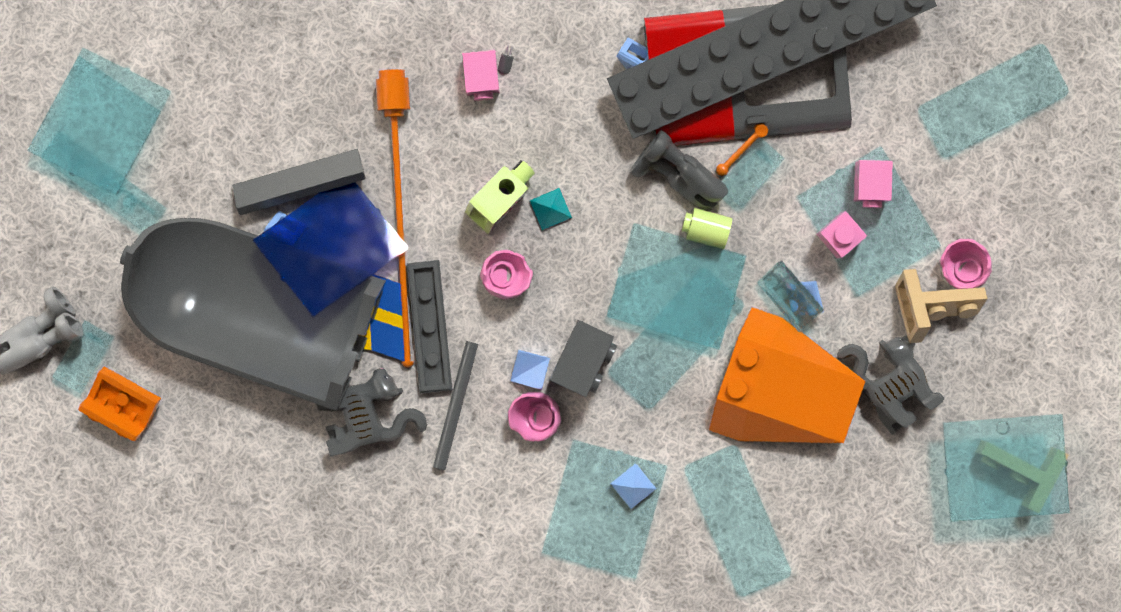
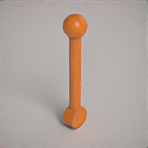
(760, 131)

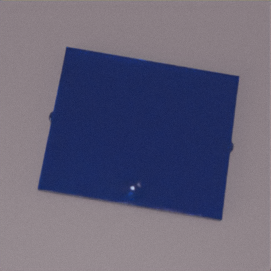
(330, 246)

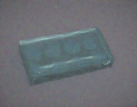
(751, 171)
(790, 296)
(83, 357)

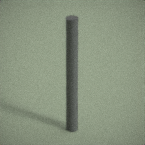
(455, 405)

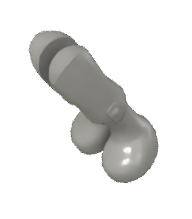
(25, 340)

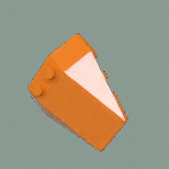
(784, 387)

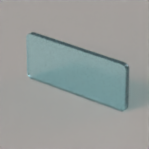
(993, 100)
(657, 362)
(737, 520)

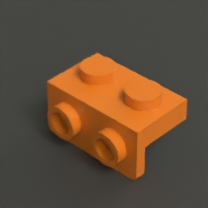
(120, 404)

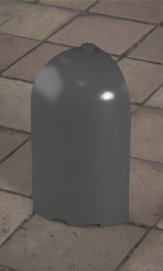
(222, 303)

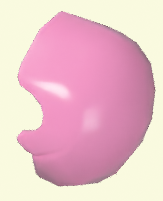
(974, 272)
(495, 274)
(522, 416)

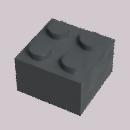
(582, 359)

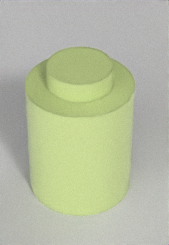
(707, 228)

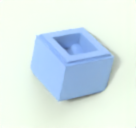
(530, 369)

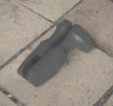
(682, 172)

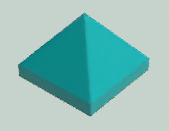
(550, 209)

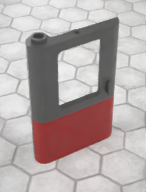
(732, 116)

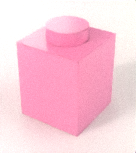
(481, 74)
(873, 182)
(841, 235)

